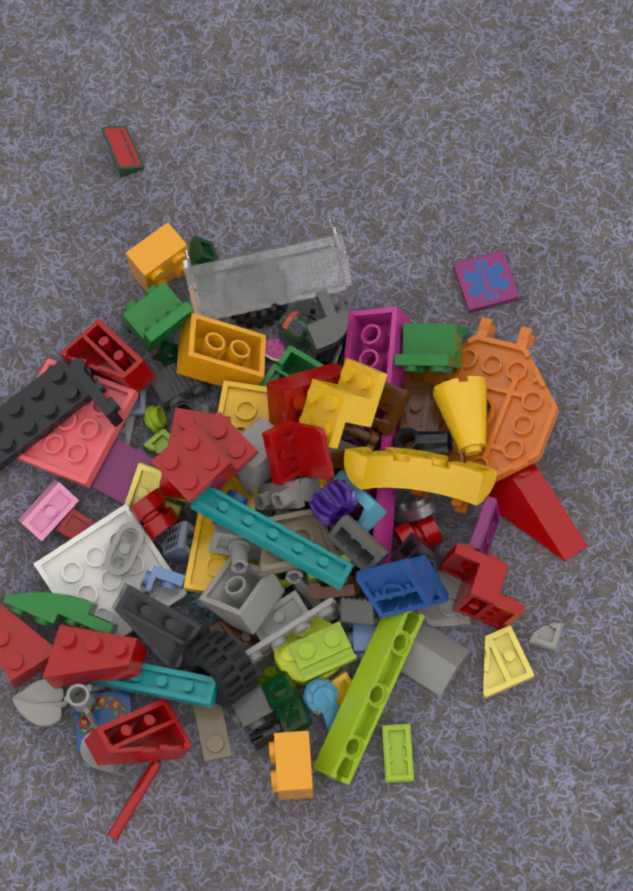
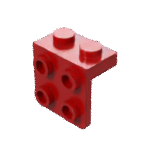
(296, 451)

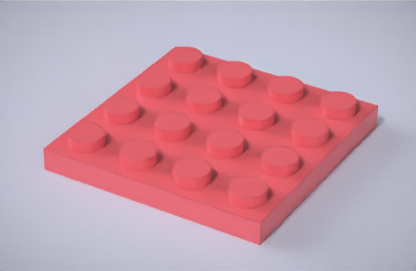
(83, 440)

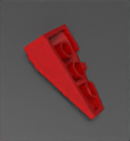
(535, 509)

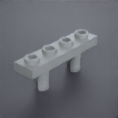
(229, 543)

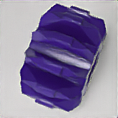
(333, 502)

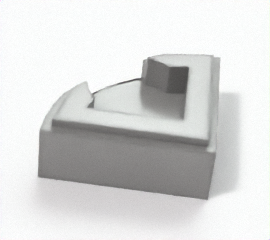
(547, 636)

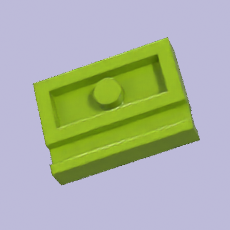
(322, 652)

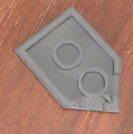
(442, 614)

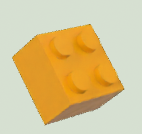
(158, 258)
(293, 765)

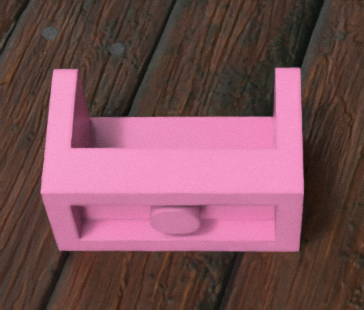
(48, 510)

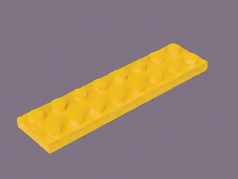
(244, 405)

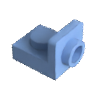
(168, 579)

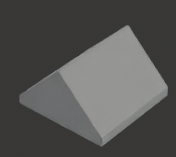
(258, 469)
(434, 659)

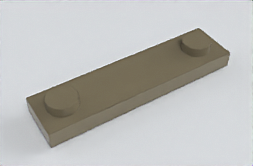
(212, 732)

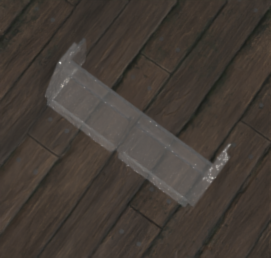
(268, 276)

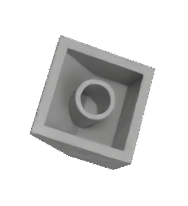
(242, 597)

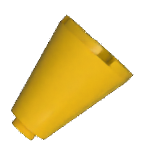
(464, 411)

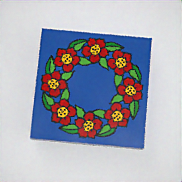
(105, 708)

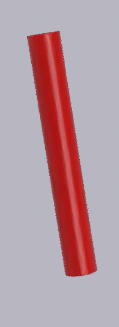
(134, 800)

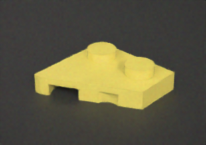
(504, 662)

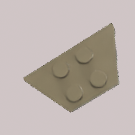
(305, 525)

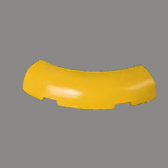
(420, 472)

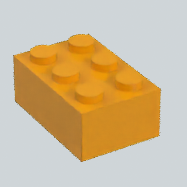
(220, 352)

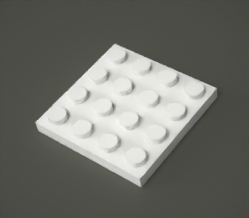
(81, 571)

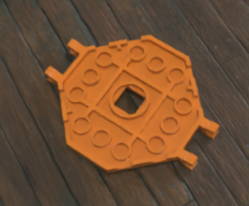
(518, 399)

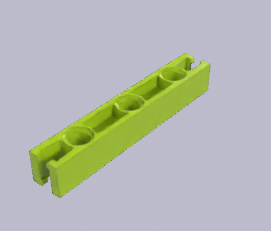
(367, 695)

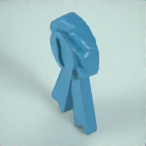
(321, 698)

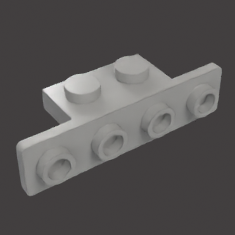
(284, 619)

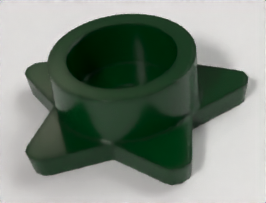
(165, 350)

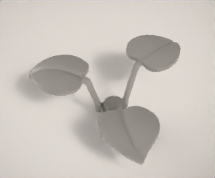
(43, 704)

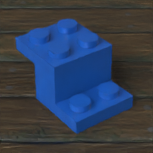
(402, 586)

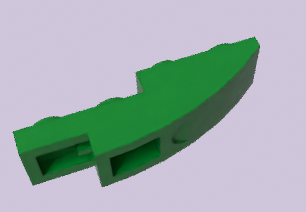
(53, 606)

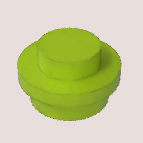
(155, 418)

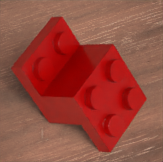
(205, 457)
(481, 586)

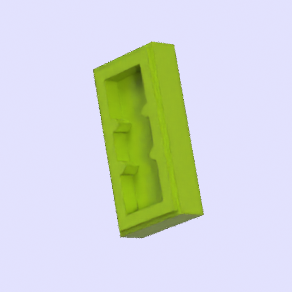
(398, 753)

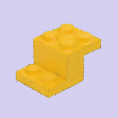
(349, 401)

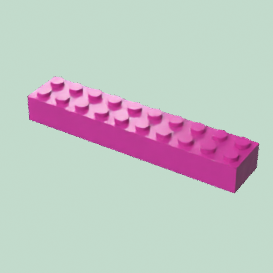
(374, 340)

